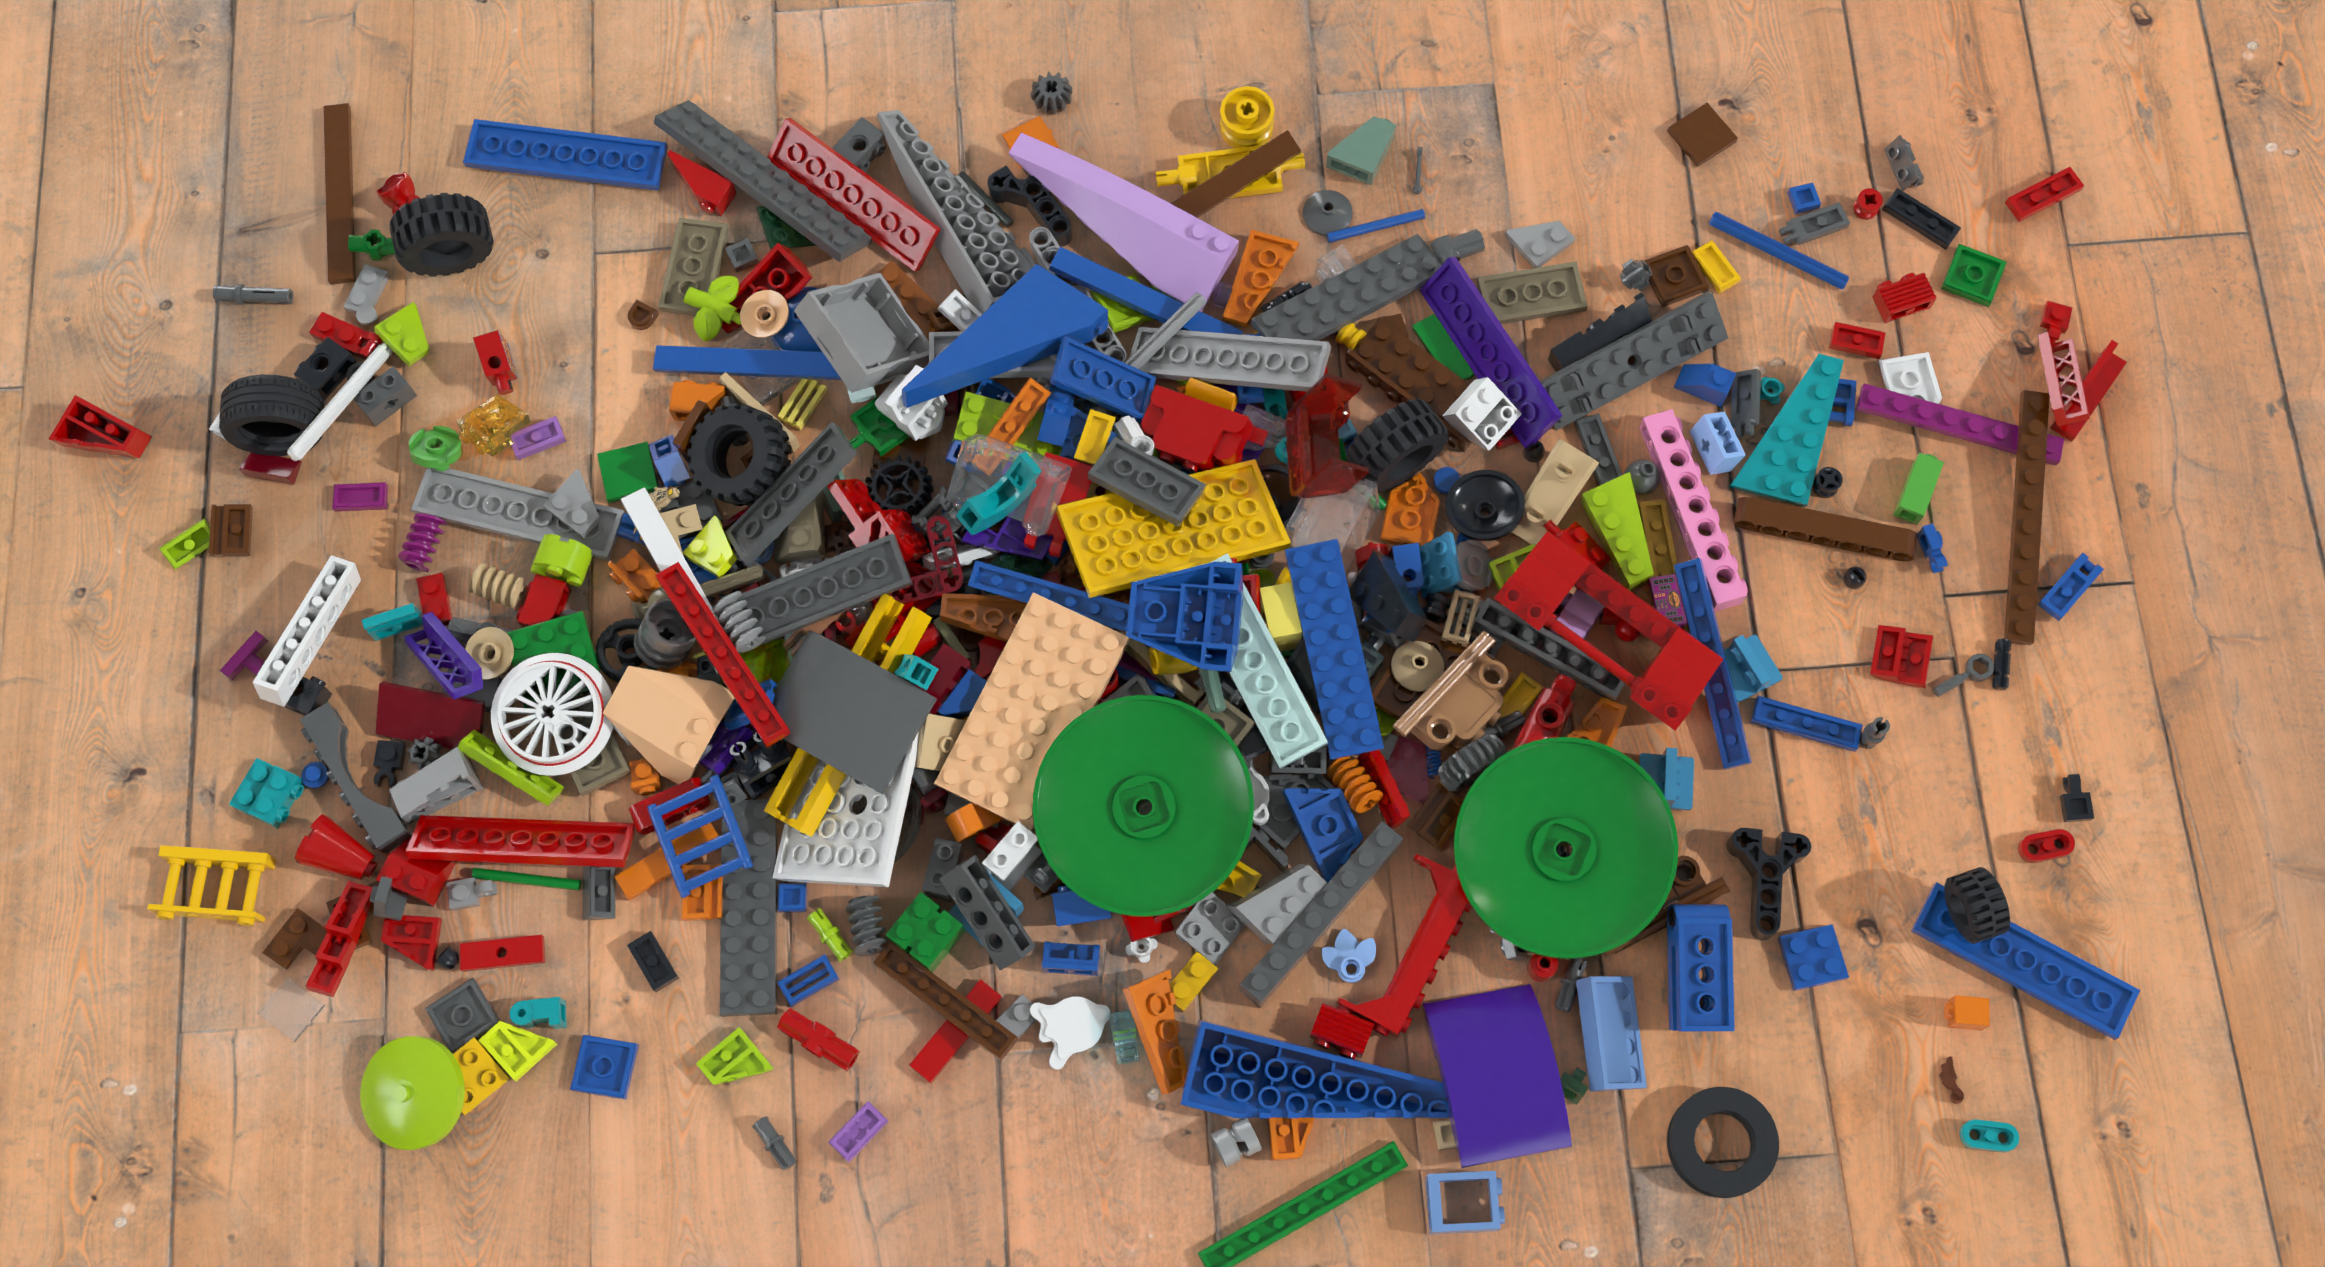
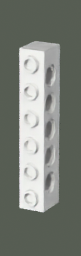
(307, 631)

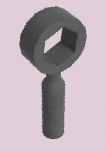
(1958, 679)

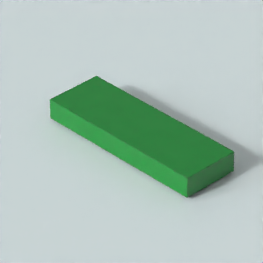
(1441, 346)

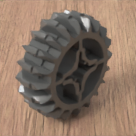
(1470, 762)

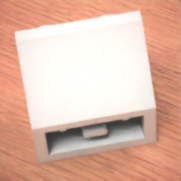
(1482, 413)

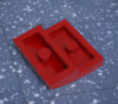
(1901, 656)

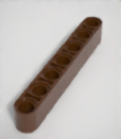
(1825, 529)

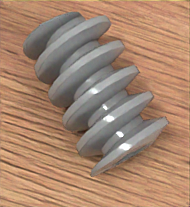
(737, 622)

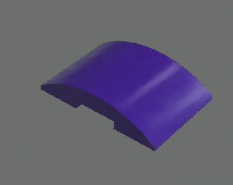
(1498, 1075)

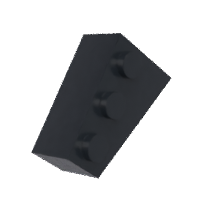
(1386, 598)

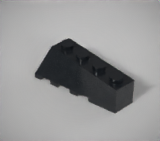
(1601, 333)

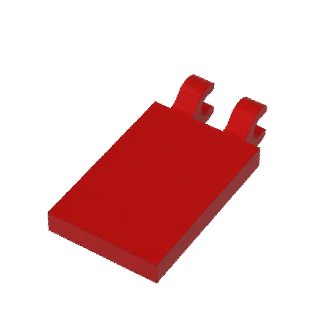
(1075, 490)

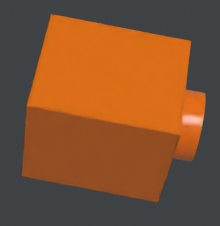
(1967, 1012)

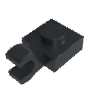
(2075, 804)

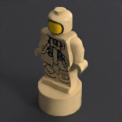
(663, 496)

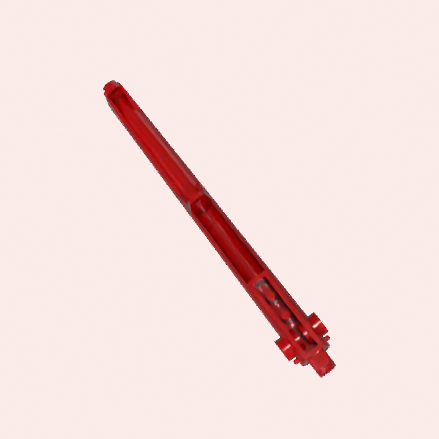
(1449, 903)

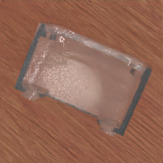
(986, 460)

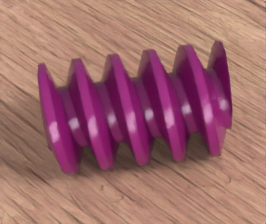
(420, 541)

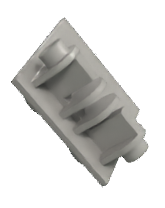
(1210, 928)

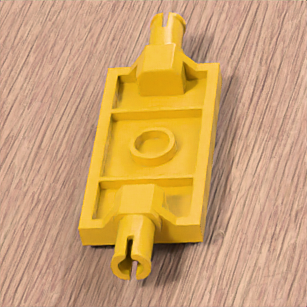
(1200, 167)

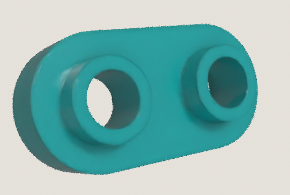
(1987, 1135)

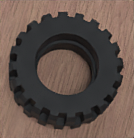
(441, 234)
(1398, 443)
(712, 444)

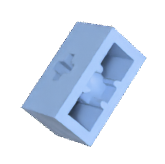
(1717, 443)

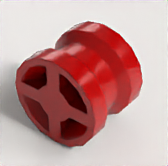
(1867, 210)

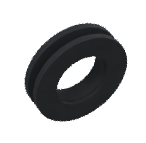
(1756, 1121)

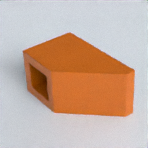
(688, 392)

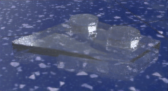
(1264, 420)

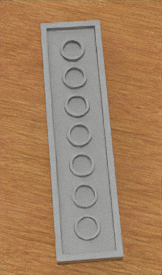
(1237, 359)
(507, 510)

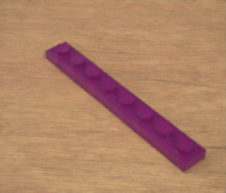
(1948, 421)

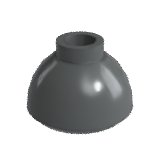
(1644, 476)

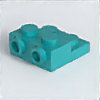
(267, 793)

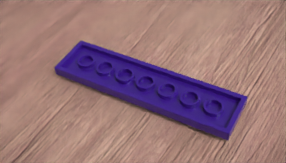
(1489, 349)

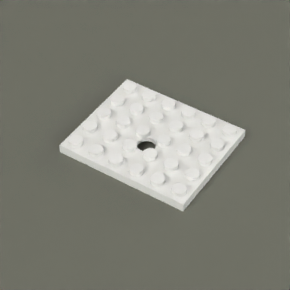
(848, 845)

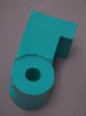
(1275, 402)
(916, 671)
(538, 1011)

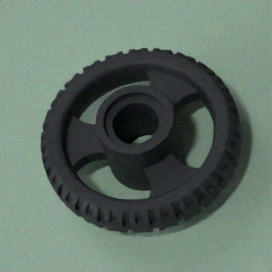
(610, 639)

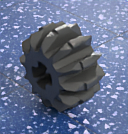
(1051, 93)

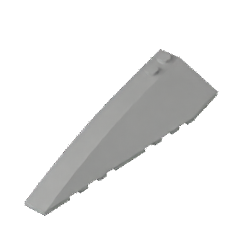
(970, 238)

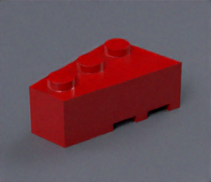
(96, 430)

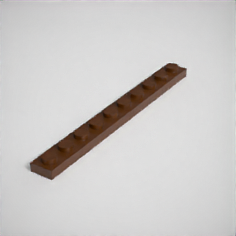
(2027, 517)

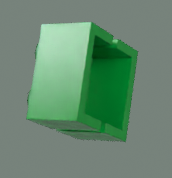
(926, 931)

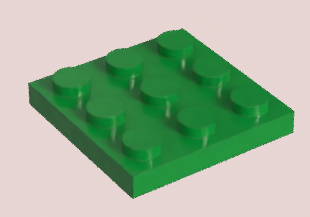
(560, 635)

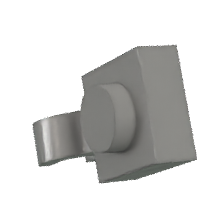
(466, 892)

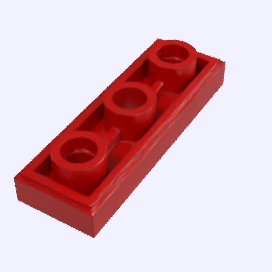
(486, 954)

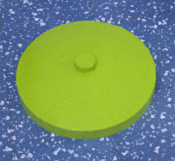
(412, 1092)

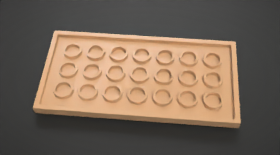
(1039, 685)

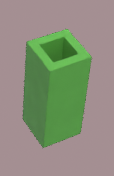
(1918, 488)

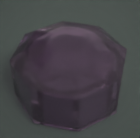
(1222, 294)

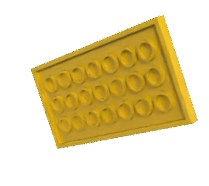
(1124, 543)

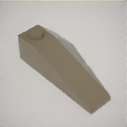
(804, 536)

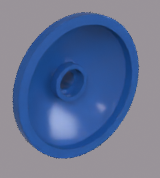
(794, 334)

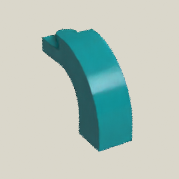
(1002, 498)

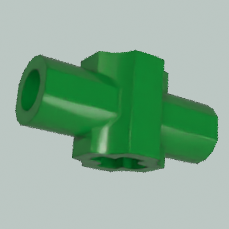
(366, 244)

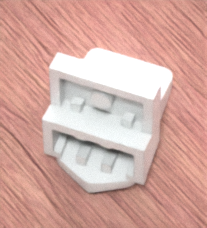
(918, 420)

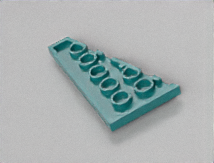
(1790, 450)

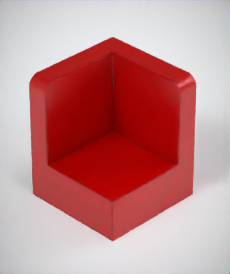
(992, 837)

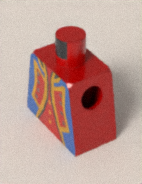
(496, 361)

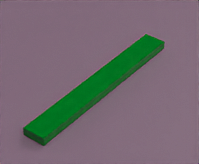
(1304, 1208)

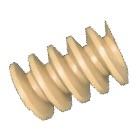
(497, 587)

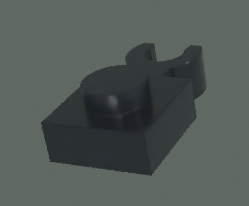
(388, 758)

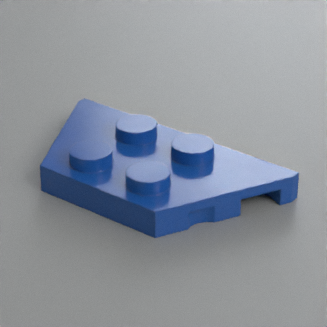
(1325, 826)

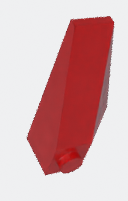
(777, 272)

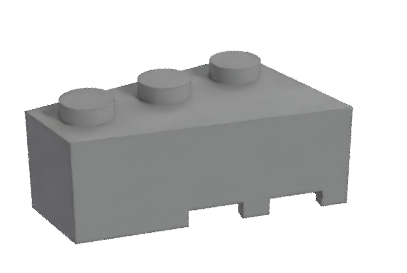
(436, 786)
(1278, 903)

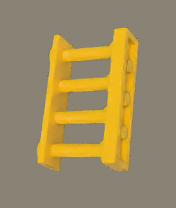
(202, 860)

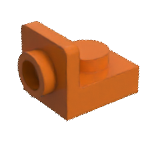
(644, 778)

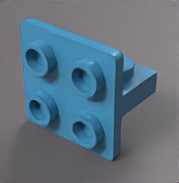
(1440, 565)
(1750, 667)
(1672, 775)

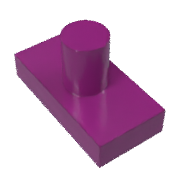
(246, 657)

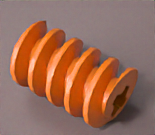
(1355, 785)

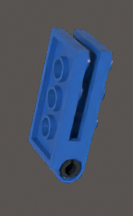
(1713, 928)

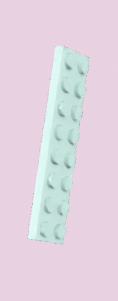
(1272, 690)

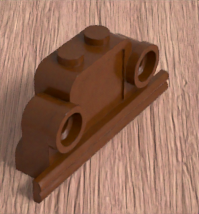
(1686, 889)

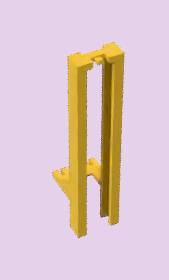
(871, 647)

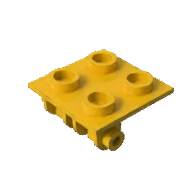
(479, 1072)

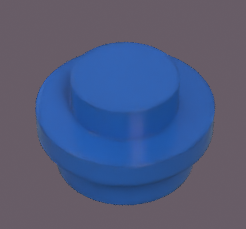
(314, 775)

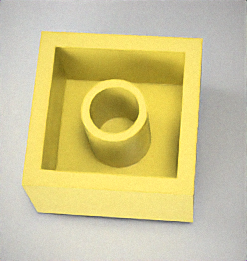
(1281, 615)

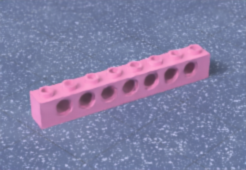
(1667, 425)

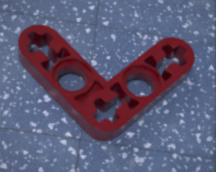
(936, 576)

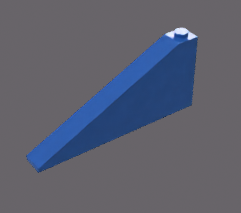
(1013, 332)

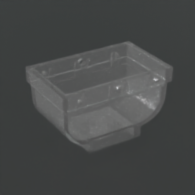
(1336, 518)

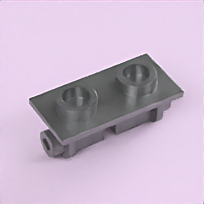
(1901, 161)

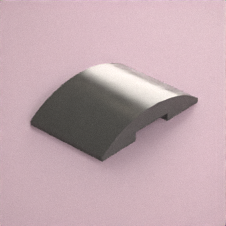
(849, 711)

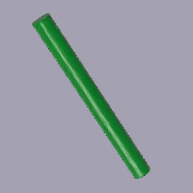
(528, 879)

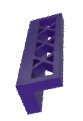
(452, 656)

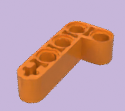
(970, 821)

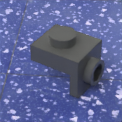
(733, 788)
(387, 903)

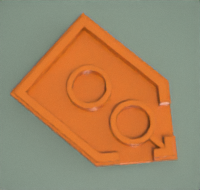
(1410, 513)

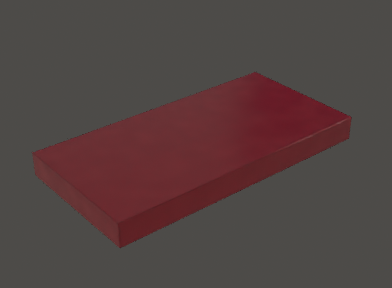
(421, 713)

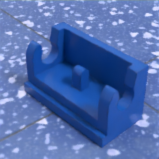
(1071, 958)

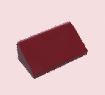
(271, 468)

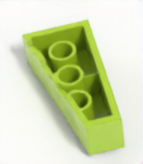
(1618, 524)

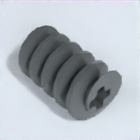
(865, 925)

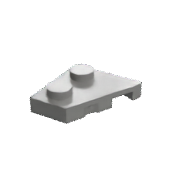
(1540, 242)
(574, 505)

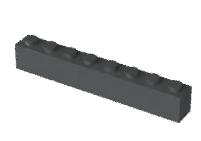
(1320, 914)

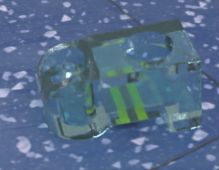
(1124, 1037)

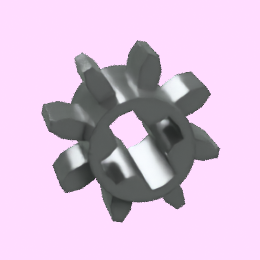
(1635, 274)
(421, 756)

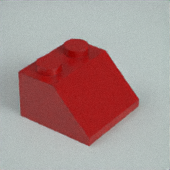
(416, 878)

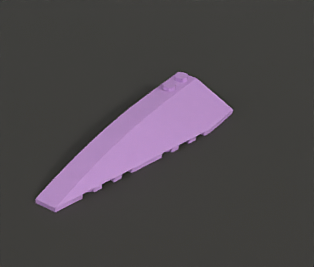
(1154, 236)

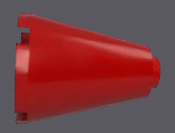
(334, 851)

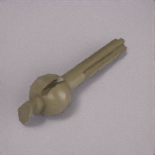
(709, 588)

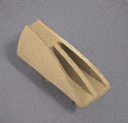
(1554, 490)

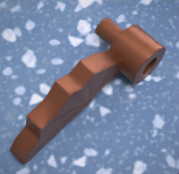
(1949, 1081)

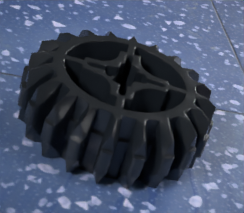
(908, 472)

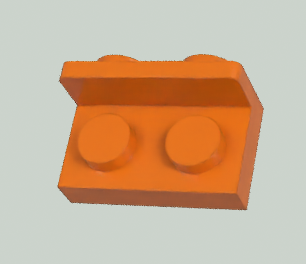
(635, 575)

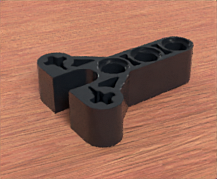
(1007, 188)
(1754, 859)

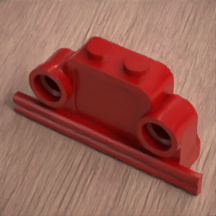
(1197, 431)

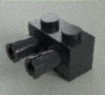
(762, 767)

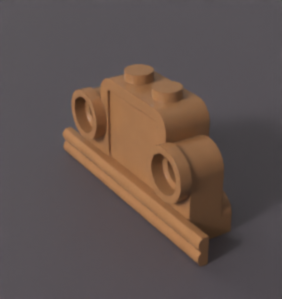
(1459, 701)

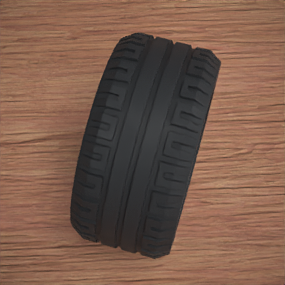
(267, 413)

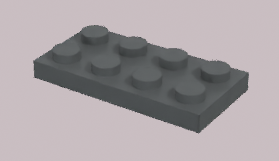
(1146, 481)

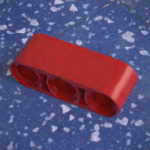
(640, 813)

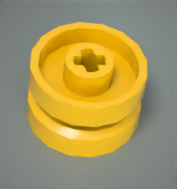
(1246, 117)

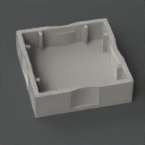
(864, 331)

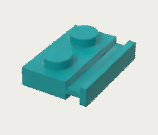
(393, 622)

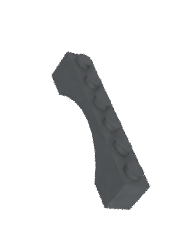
(330, 735)

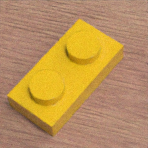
(1192, 980)

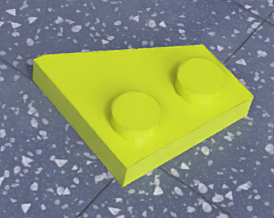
(711, 549)
(516, 1048)

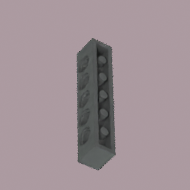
(1548, 649)

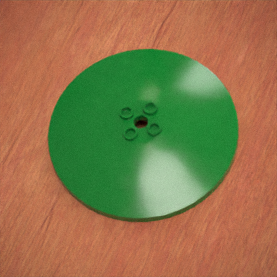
(1131, 754)
(1577, 796)

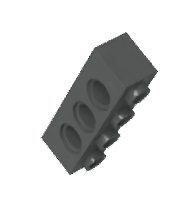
(987, 912)

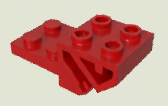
(873, 522)

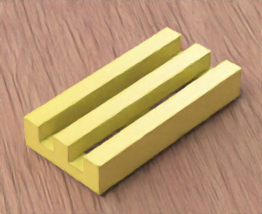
(812, 384)

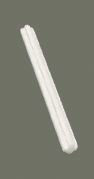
(339, 402)

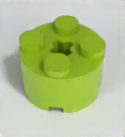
(562, 560)

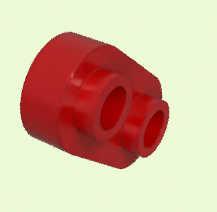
(2044, 846)

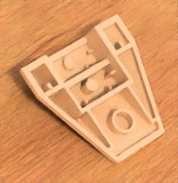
(668, 717)

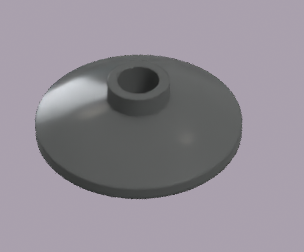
(1325, 221)

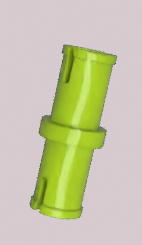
(829, 934)

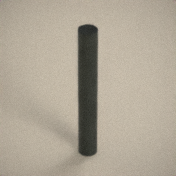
(1004, 218)

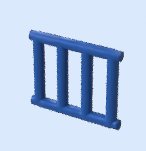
(666, 836)

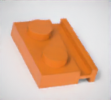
(703, 901)

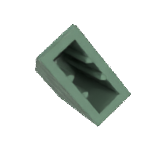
(1363, 150)

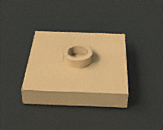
(937, 740)

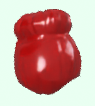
(397, 191)

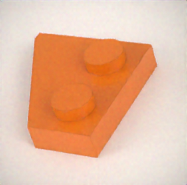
(1288, 1137)

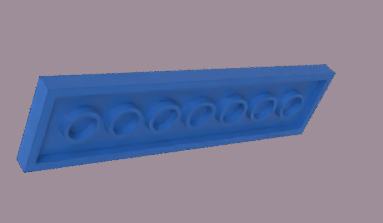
(565, 154)
(1334, 649)
(2035, 968)

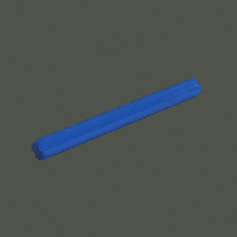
(1779, 250)

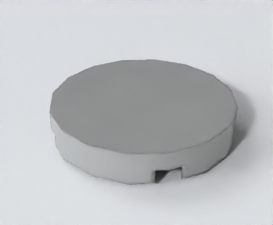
(1473, 565)

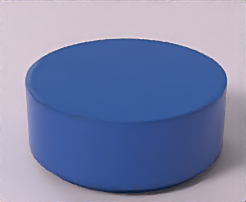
(1444, 479)

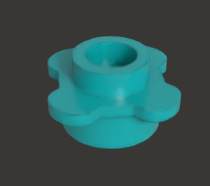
(1776, 387)

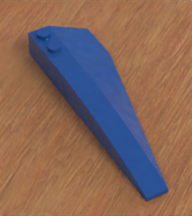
(1272, 1078)

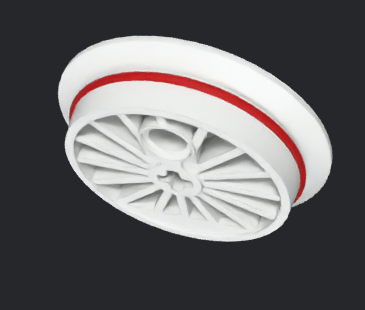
(520, 681)

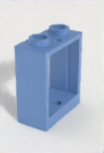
(1435, 1209)

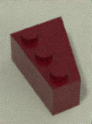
(950, 671)

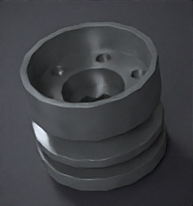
(663, 637)

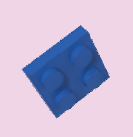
(1813, 957)

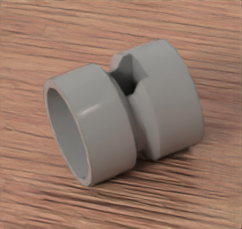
(1236, 1142)

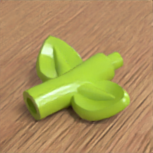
(714, 306)

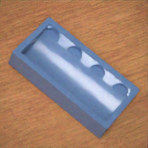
(1611, 1033)

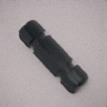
(2002, 664)

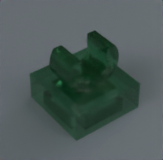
(1572, 1085)

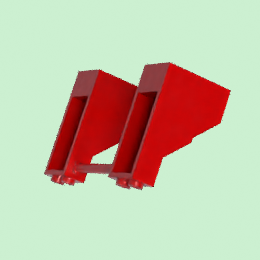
(1672, 677)

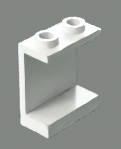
(1013, 856)

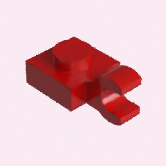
(2055, 319)

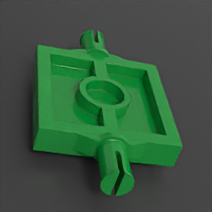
(876, 429)

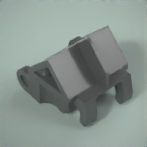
(956, 526)

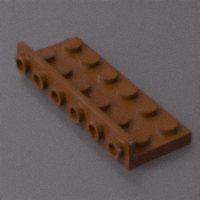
(1407, 373)

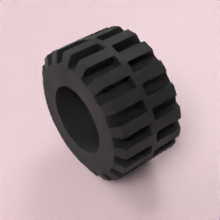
(1977, 905)

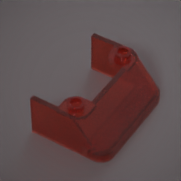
(1314, 440)

